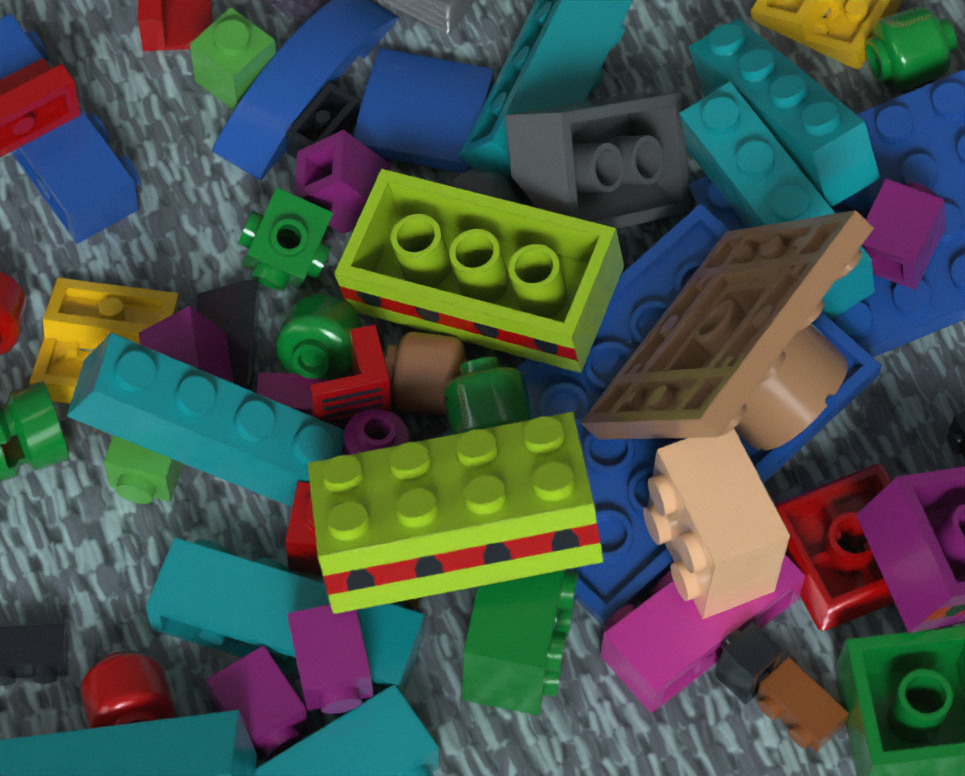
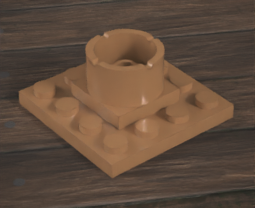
(740, 341)

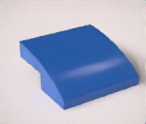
(421, 108)

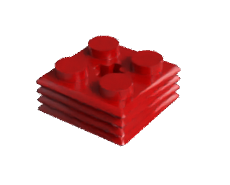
(836, 581)

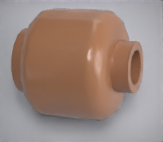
(421, 369)

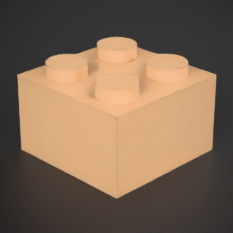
(715, 522)

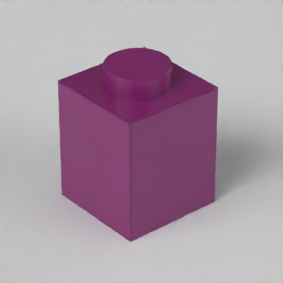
(338, 177)
(906, 231)
(191, 340)
(330, 659)
(264, 700)

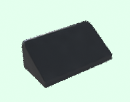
(236, 313)

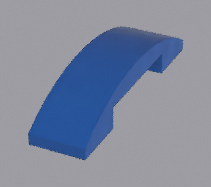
(294, 78)

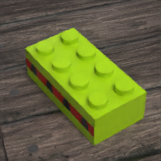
(481, 269)
(453, 513)

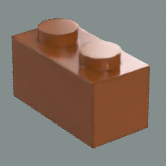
(801, 705)

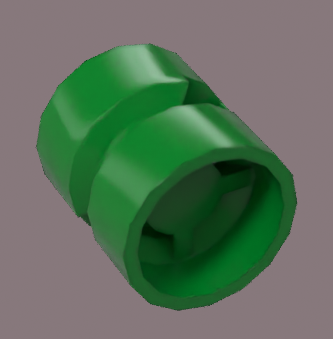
(29, 432)

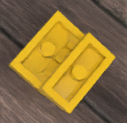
(836, 36)
(82, 317)

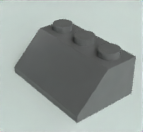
(604, 158)

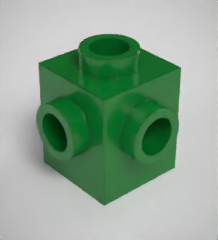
(290, 221)

